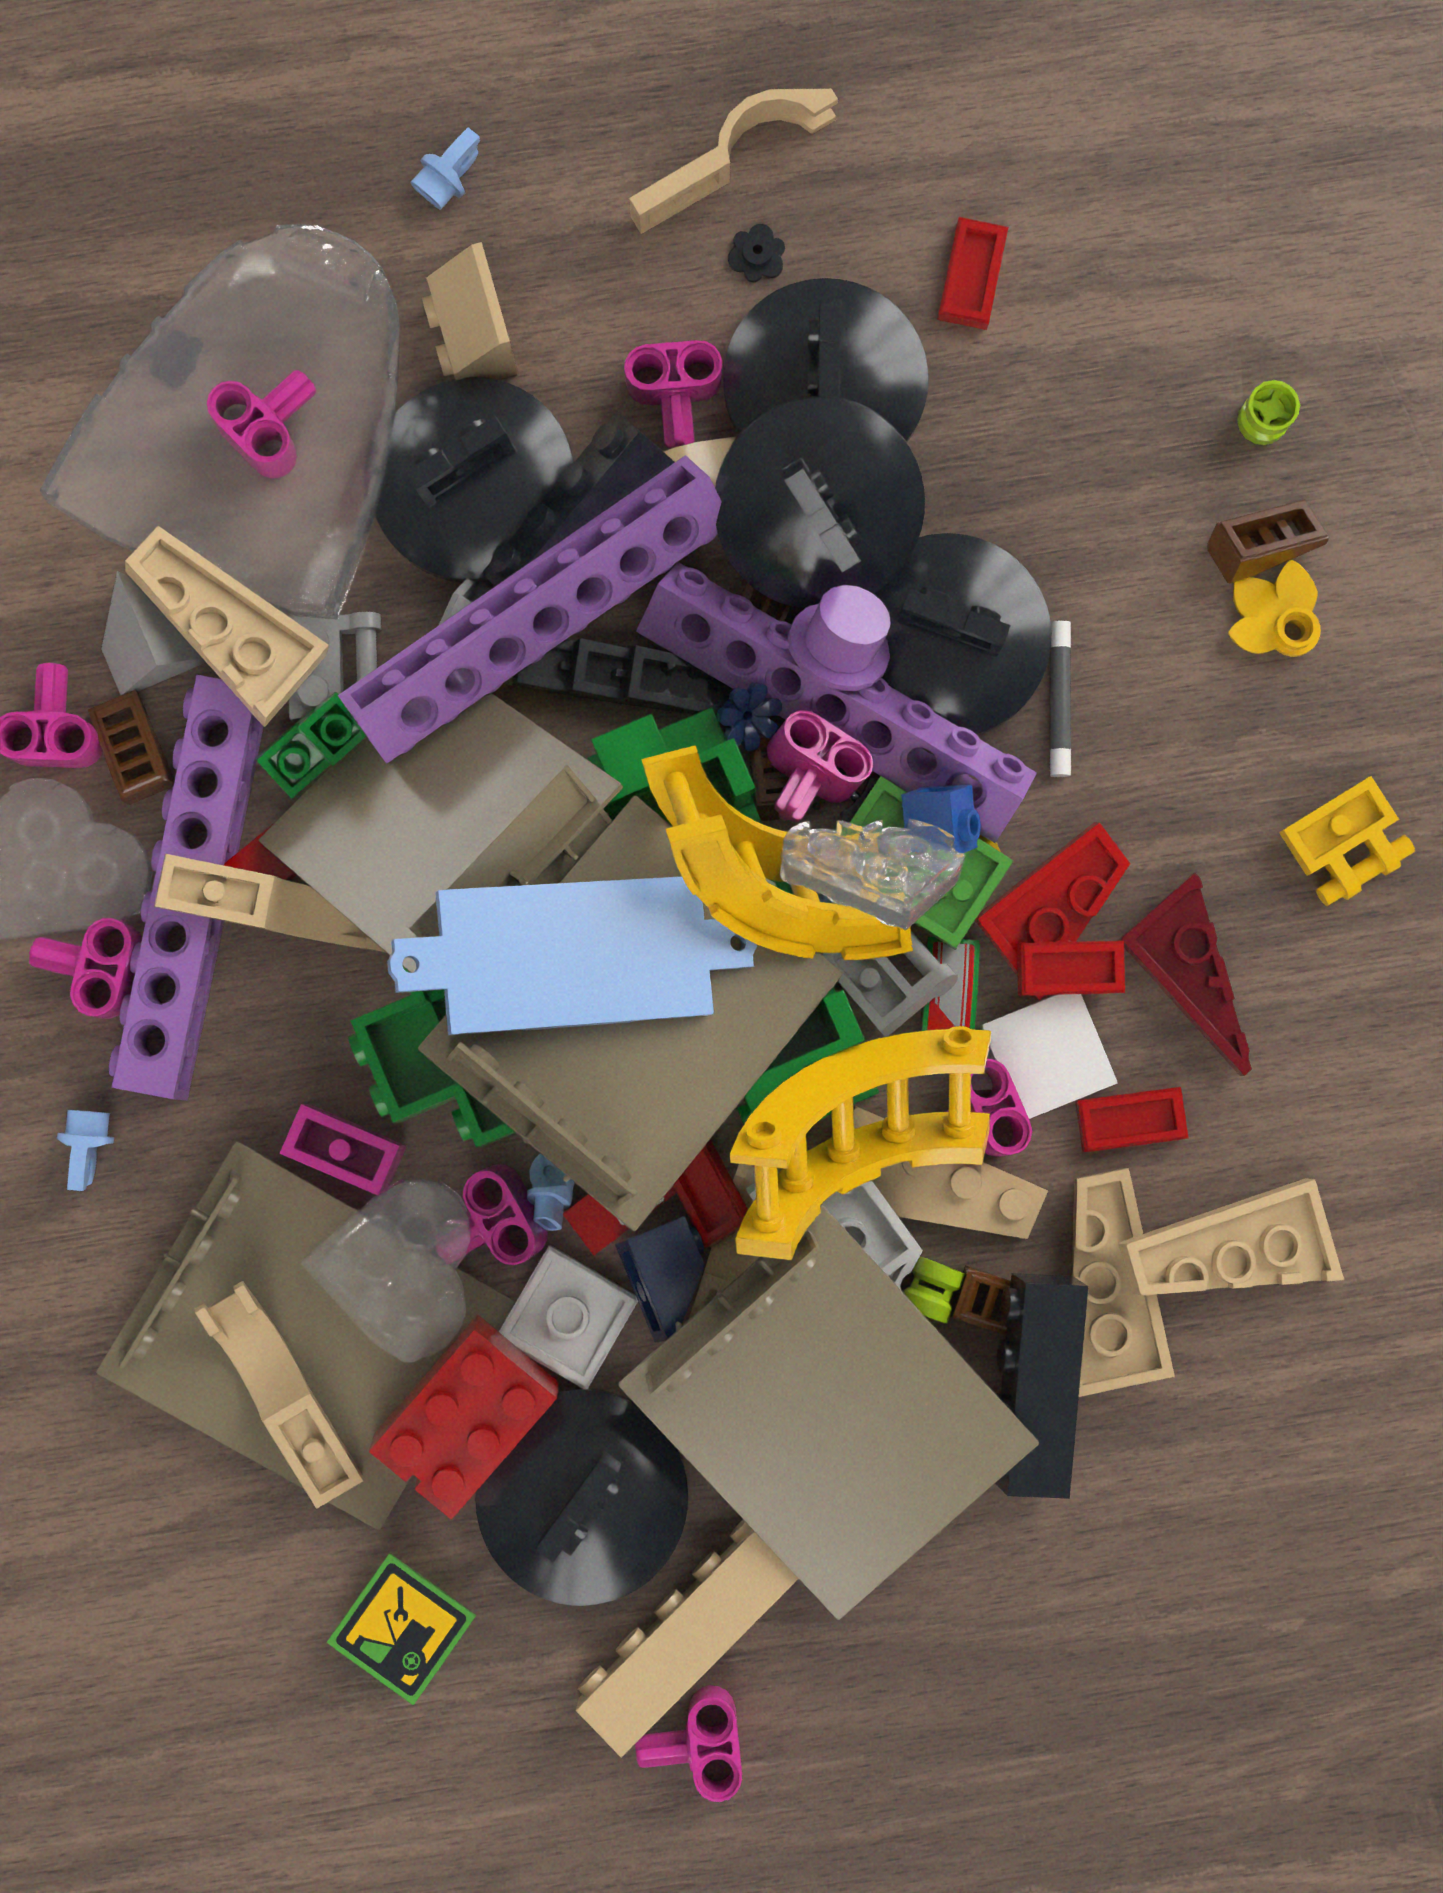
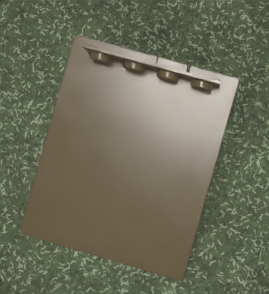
(460, 810)
(637, 1098)
(257, 1230)
(829, 1414)

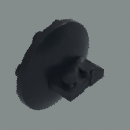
(826, 342)
(467, 473)
(819, 500)
(966, 631)
(585, 1501)

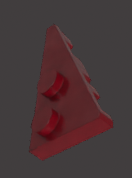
(1182, 957)

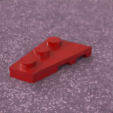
(1056, 896)

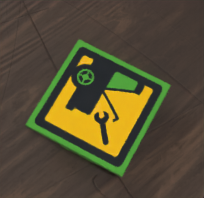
(401, 1629)

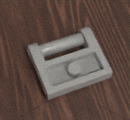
(329, 673)
(884, 991)

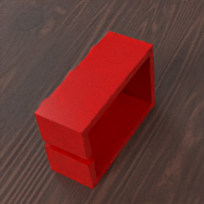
(464, 1416)

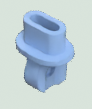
(441, 175)
(84, 1133)
(549, 1193)

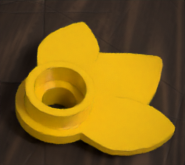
(1270, 607)

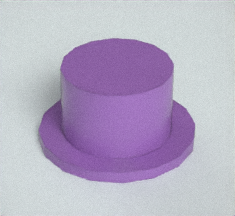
(842, 639)

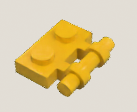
(1340, 826)

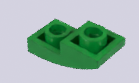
(311, 745)

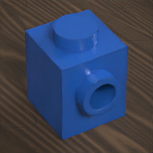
(948, 809)

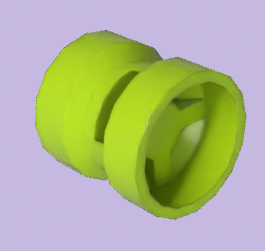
(1275, 403)
(930, 1301)

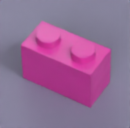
(343, 1149)

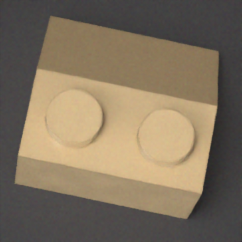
(469, 318)

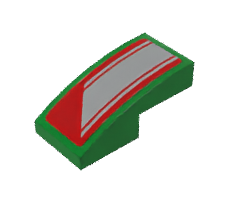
(960, 1003)

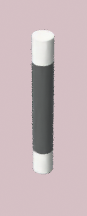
(1060, 699)

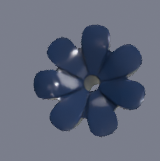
(749, 715)

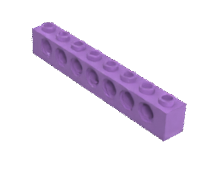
(535, 609)
(896, 751)
(193, 965)

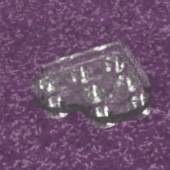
(62, 865)
(874, 868)
(398, 1266)

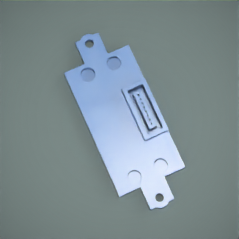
(569, 955)

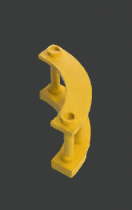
(727, 866)
(778, 1129)

